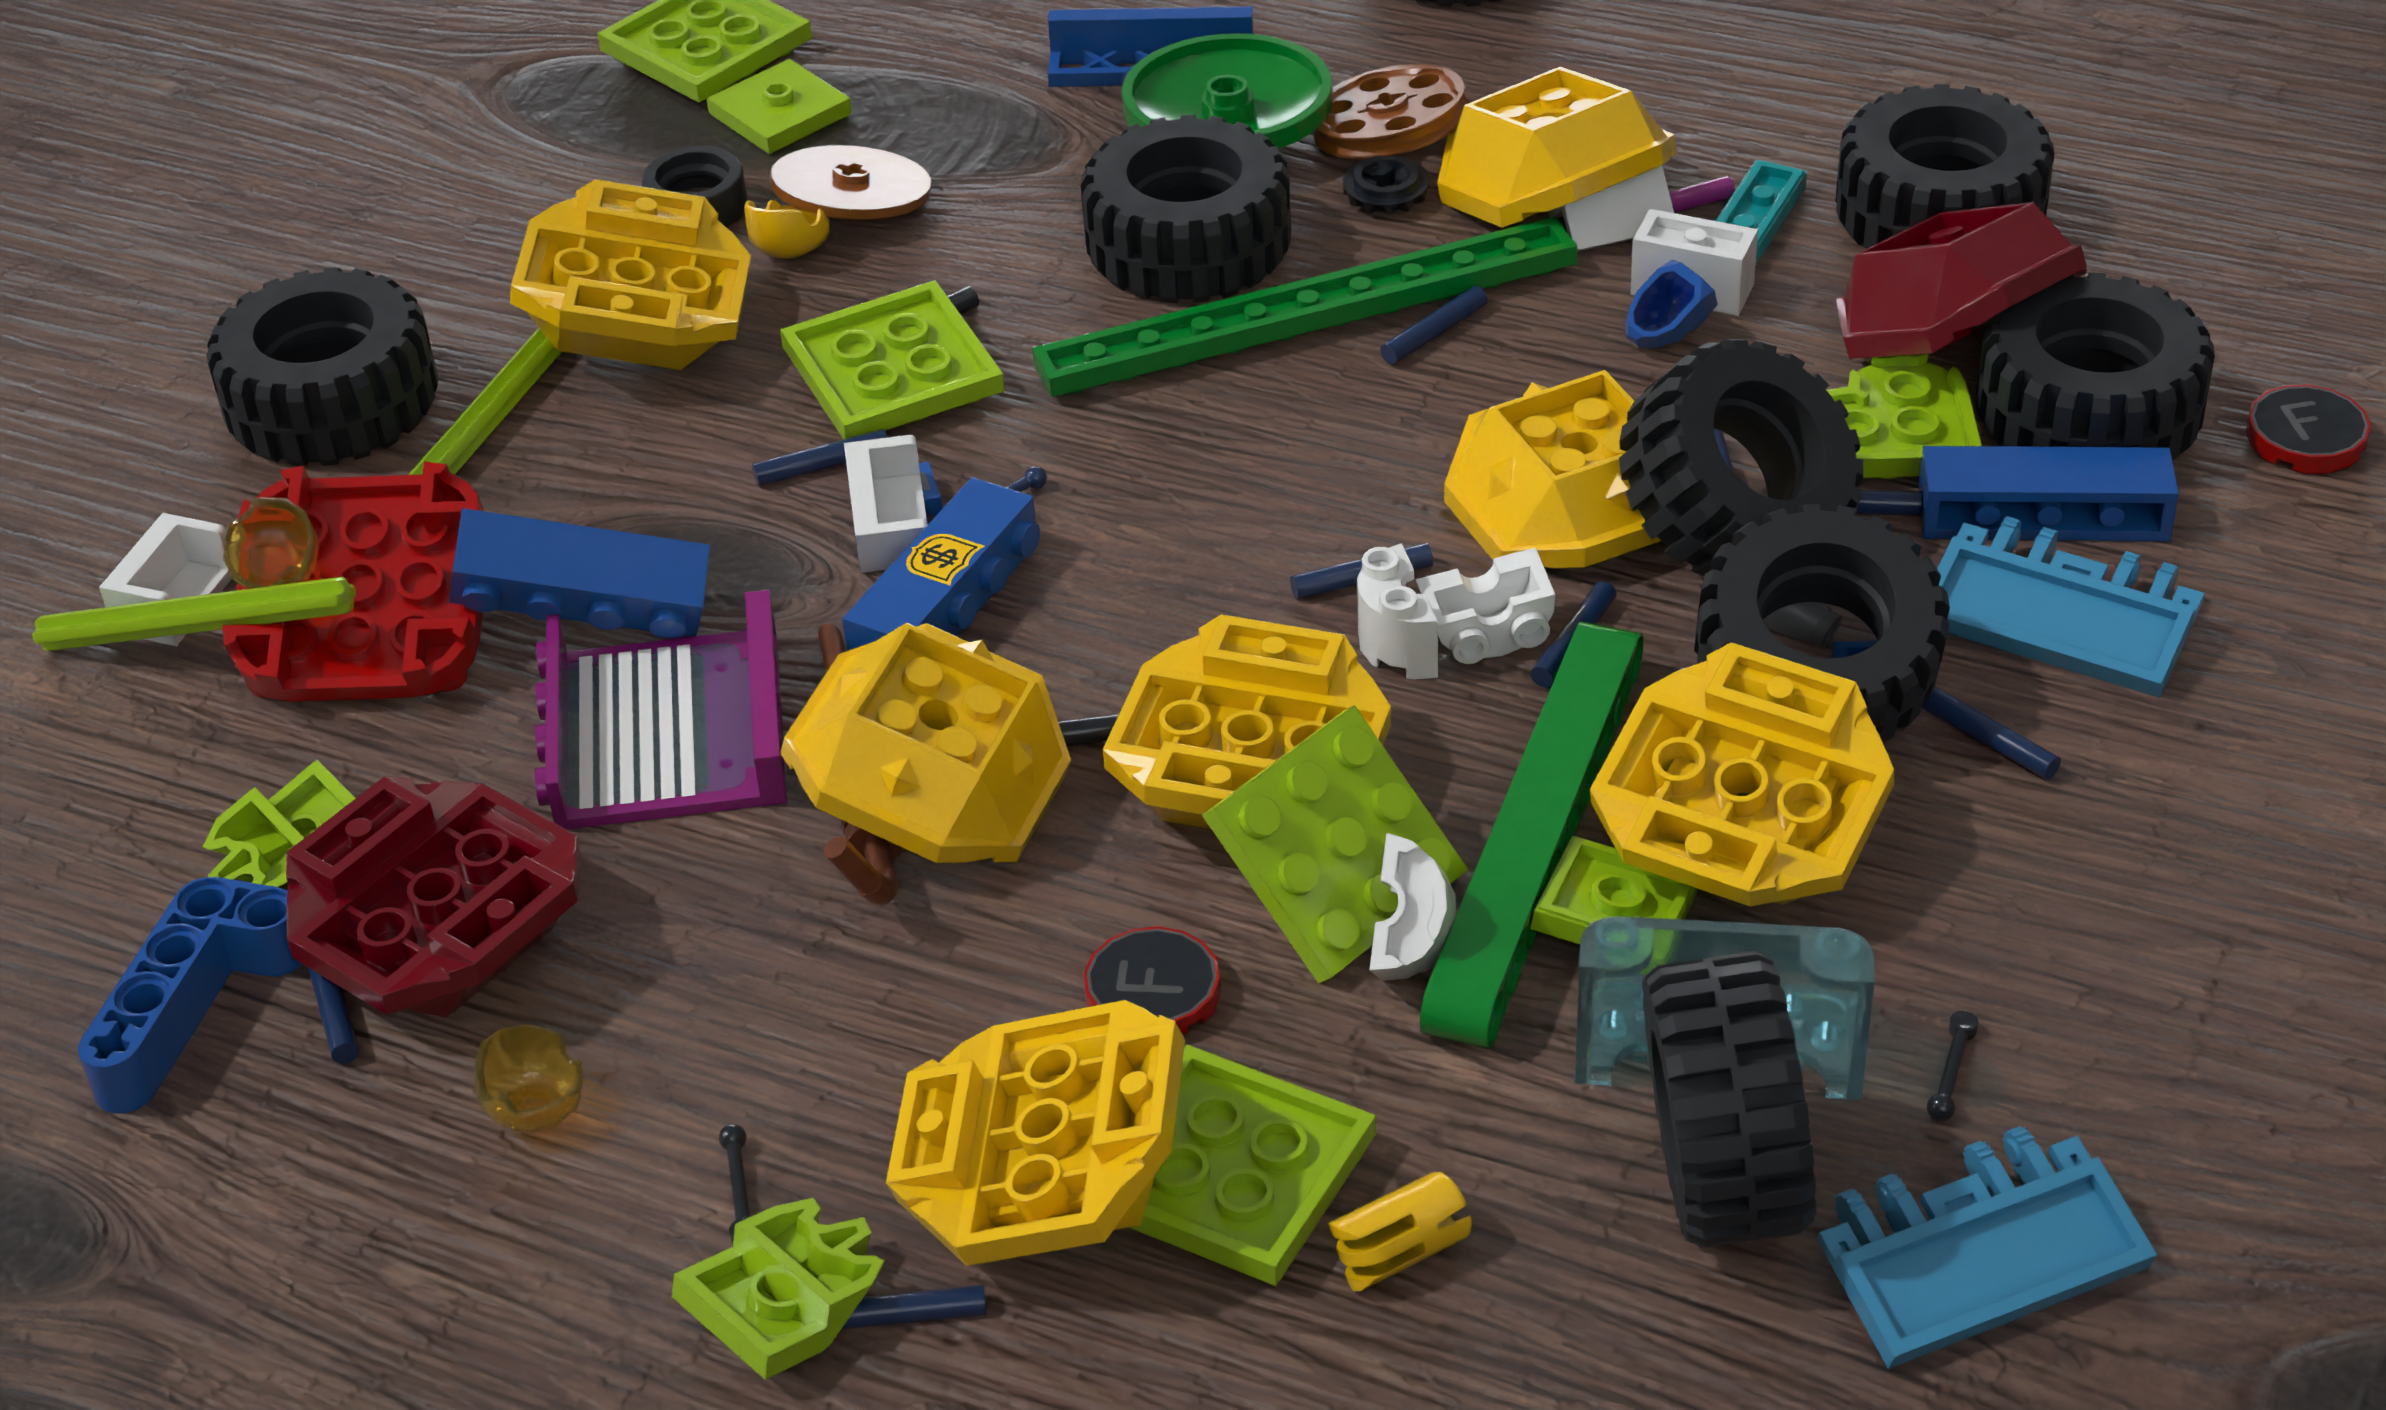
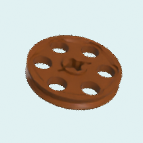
(1392, 111)

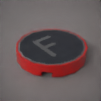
(2308, 428)
(1156, 970)

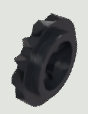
(1372, 180)

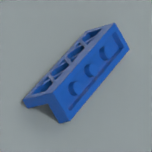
(1119, 36)

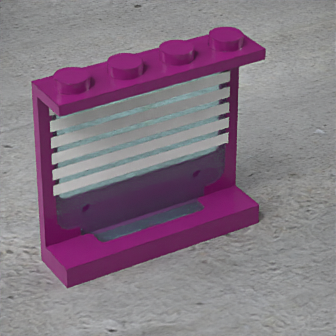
(661, 724)

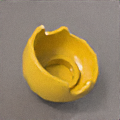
(785, 230)

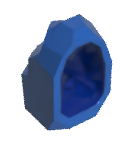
(1668, 306)

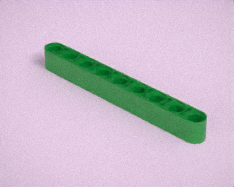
(1535, 823)

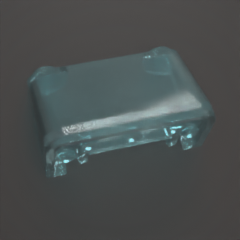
(1821, 969)

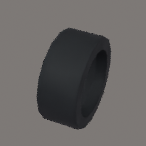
(702, 168)

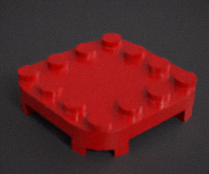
(398, 550)

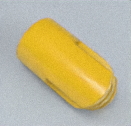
(1400, 1229)

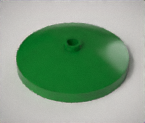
(1235, 77)

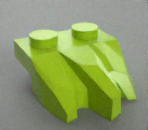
(261, 831)
(781, 1285)

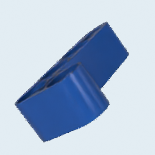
(174, 979)

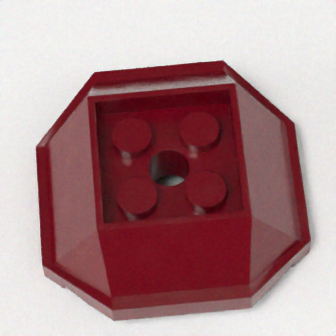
(1950, 276)
(426, 892)

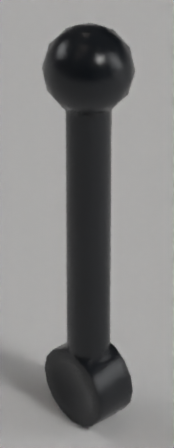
(1962, 1027)
(733, 1138)

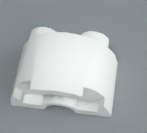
(1492, 611)
(1392, 618)
(1424, 916)

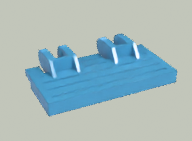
(2065, 608)
(1986, 1248)

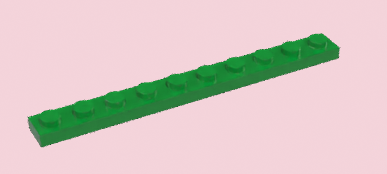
(1302, 306)

